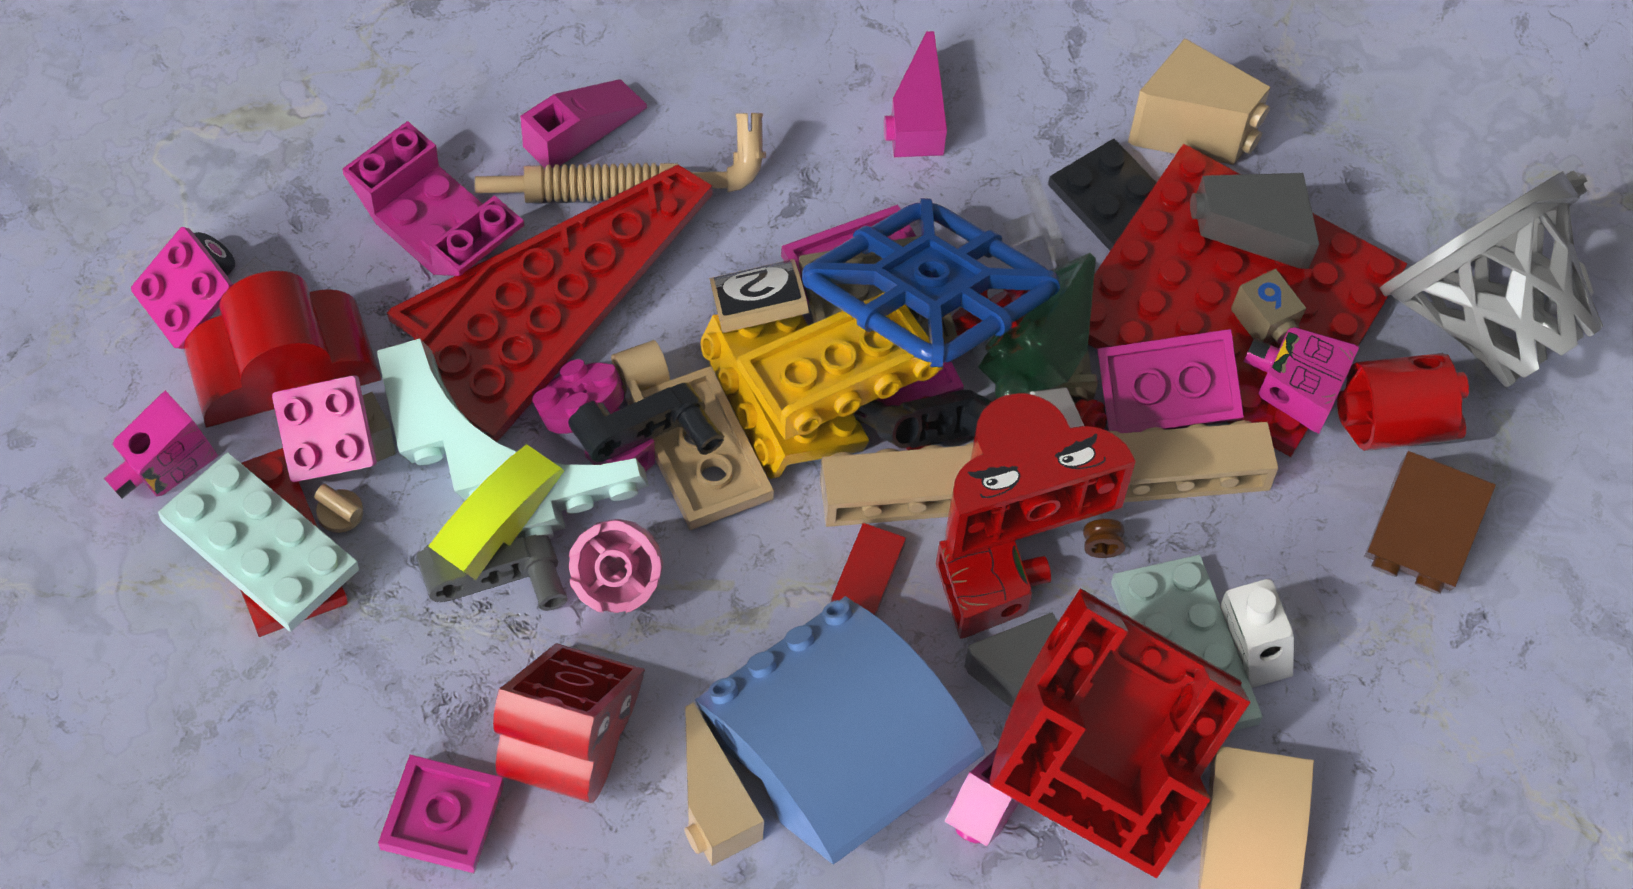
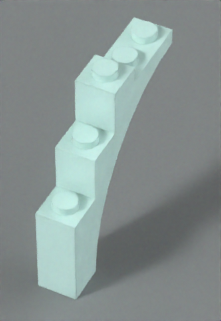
(432, 425)

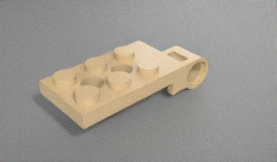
(681, 464)

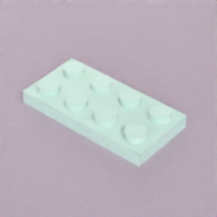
(258, 541)
(1183, 607)

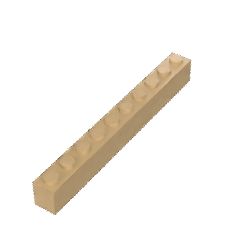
(1167, 466)

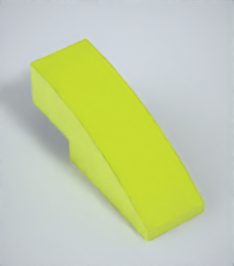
(496, 511)

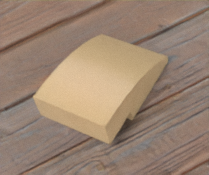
(1255, 821)

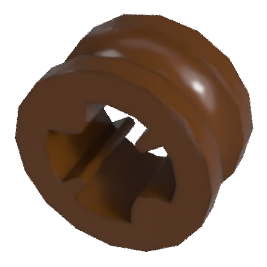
(1104, 538)

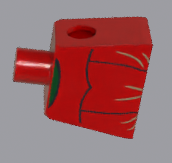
(989, 585)

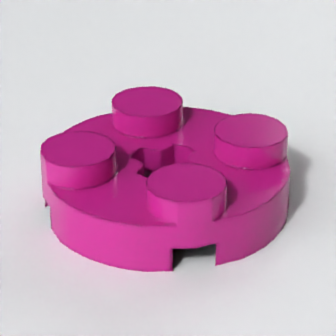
(575, 387)

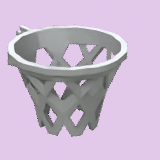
(1519, 303)

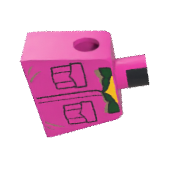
(1303, 374)
(159, 449)

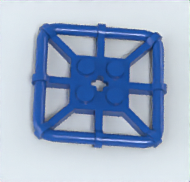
(930, 280)

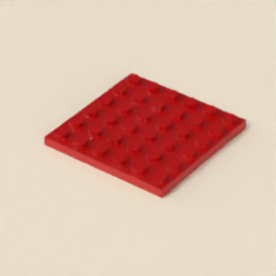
(1176, 283)

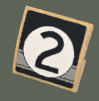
(759, 295)

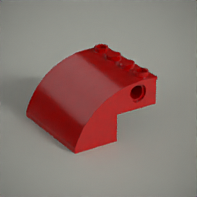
(1116, 733)

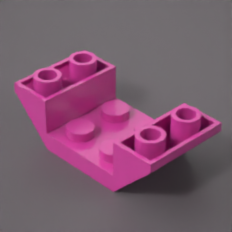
(425, 205)

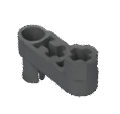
(524, 558)

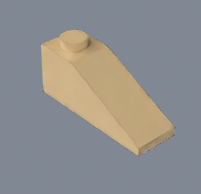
(719, 808)

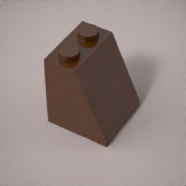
(1428, 522)

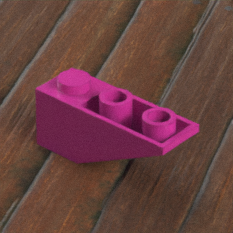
(577, 119)

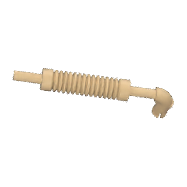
(607, 182)

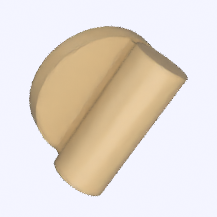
(338, 509)

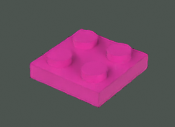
(441, 813)

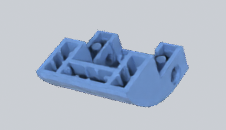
(841, 727)

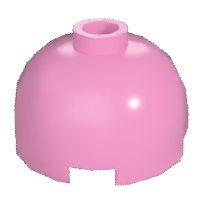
(615, 566)

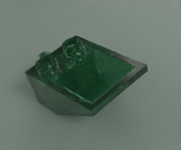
(1048, 339)

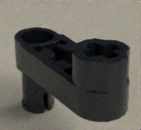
(950, 416)
(611, 434)

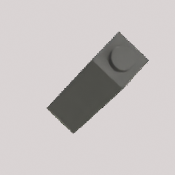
(1258, 215)
(1006, 658)

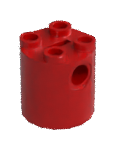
(1403, 402)

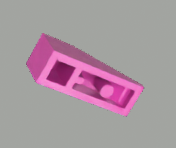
(918, 111)

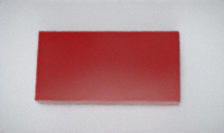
(869, 567)

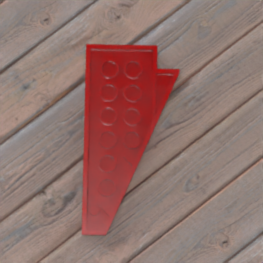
(529, 309)

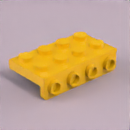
(830, 370)
(771, 449)

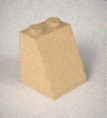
(1200, 104)

